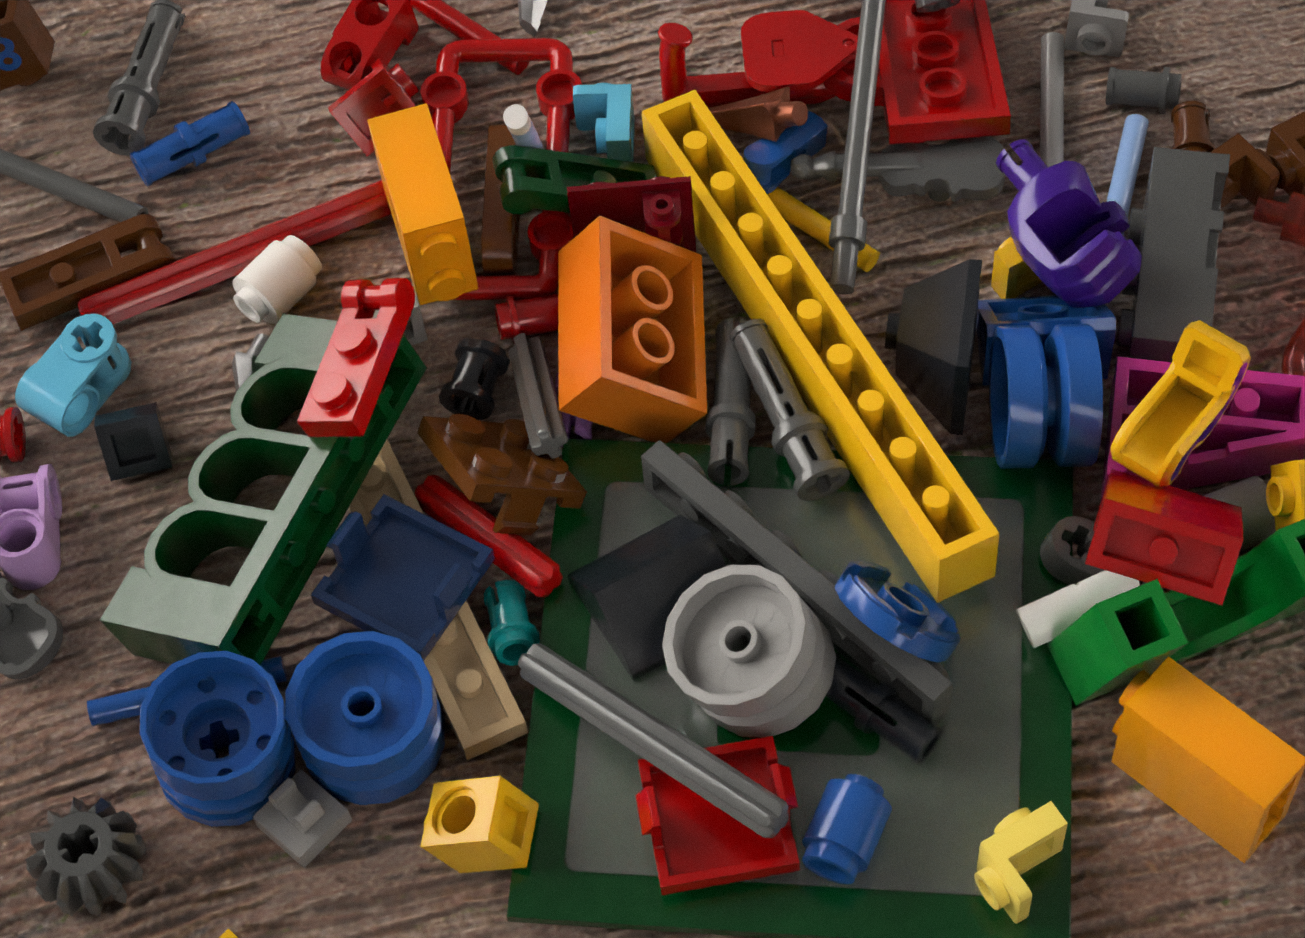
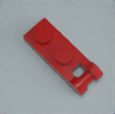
(357, 357)

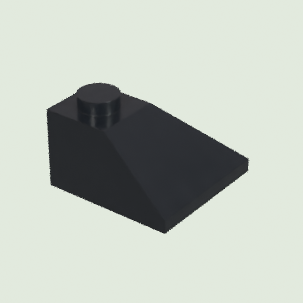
(937, 340)

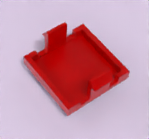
(702, 844)

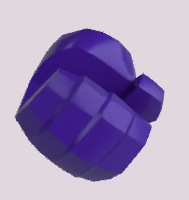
(1066, 230)

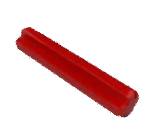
(511, 551)

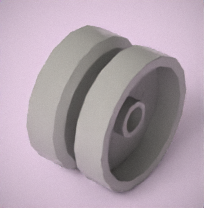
(749, 651)

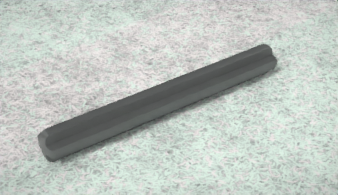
(655, 741)

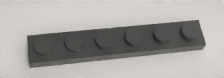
(684, 489)

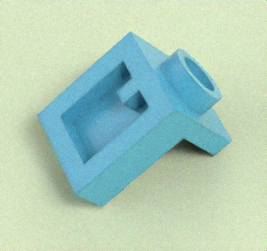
(610, 113)

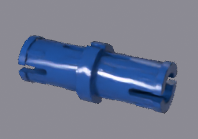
(190, 143)

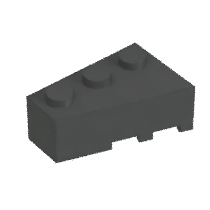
(1178, 251)

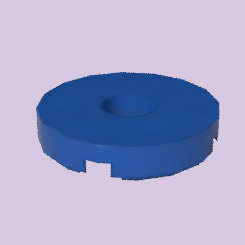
(898, 614)

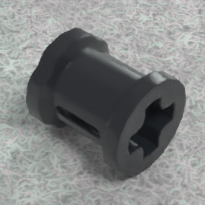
(474, 378)

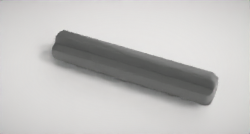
(537, 396)

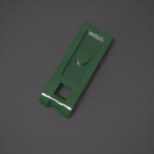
(541, 176)

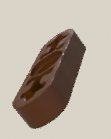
(499, 227)

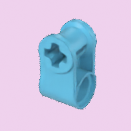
(72, 382)

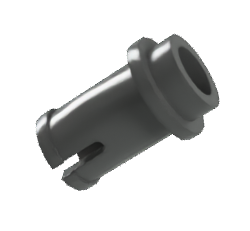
(1144, 88)

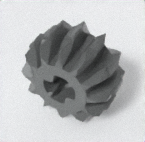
(86, 856)

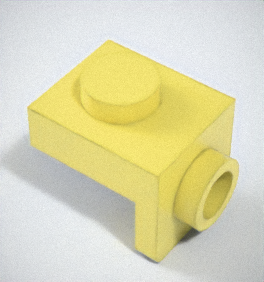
(1017, 846)

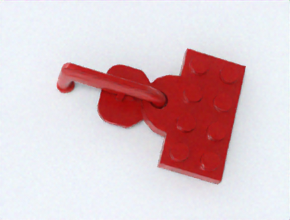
(933, 72)

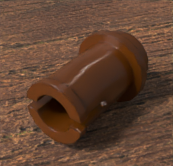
(1191, 127)

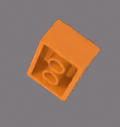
(631, 332)

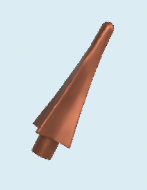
(762, 115)

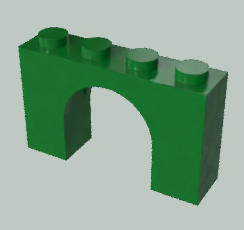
(1147, 625)

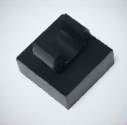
(133, 441)

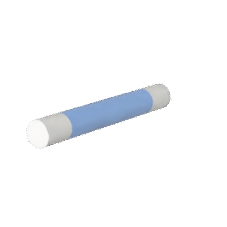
(521, 127)

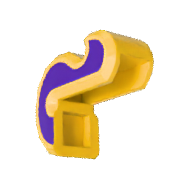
(1182, 404)

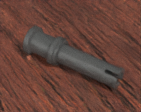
(135, 94)
(797, 432)

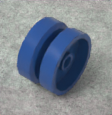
(1045, 396)
(365, 717)

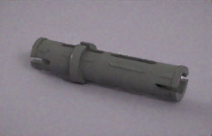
(730, 419)

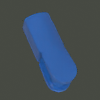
(772, 159)

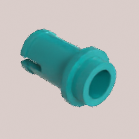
(509, 622)

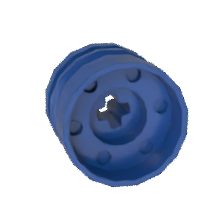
(213, 705)

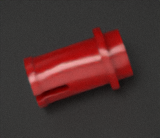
(526, 316)

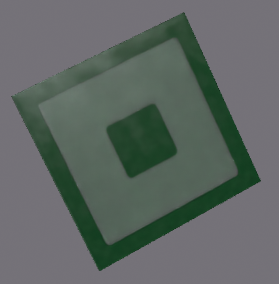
(998, 753)

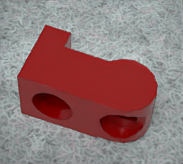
(365, 36)

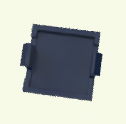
(401, 574)

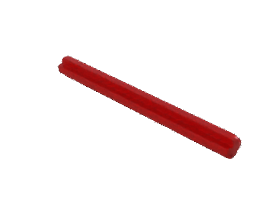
(234, 255)

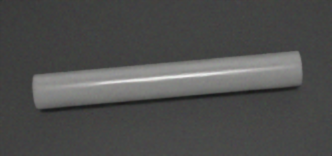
(1052, 98)

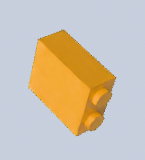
(423, 204)
(1205, 757)

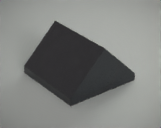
(639, 585)

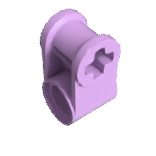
(31, 521)

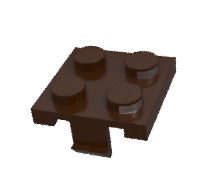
(499, 459)

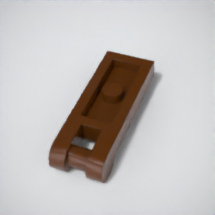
(63, 276)

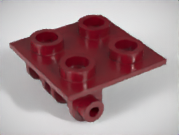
(651, 206)

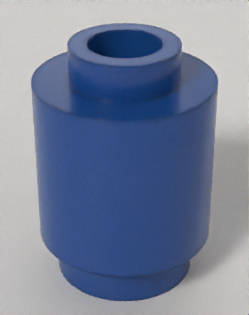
(845, 828)

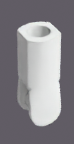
(1055, 612)

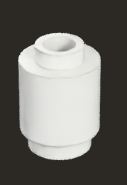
(276, 280)

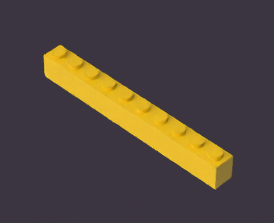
(826, 353)

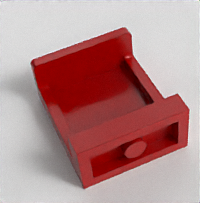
(1167, 537)

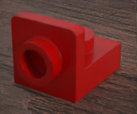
(375, 95)

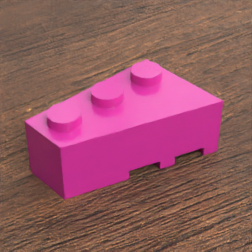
(1256, 431)

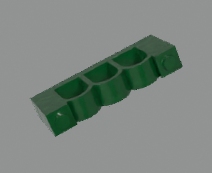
(172, 616)

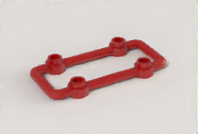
(448, 101)

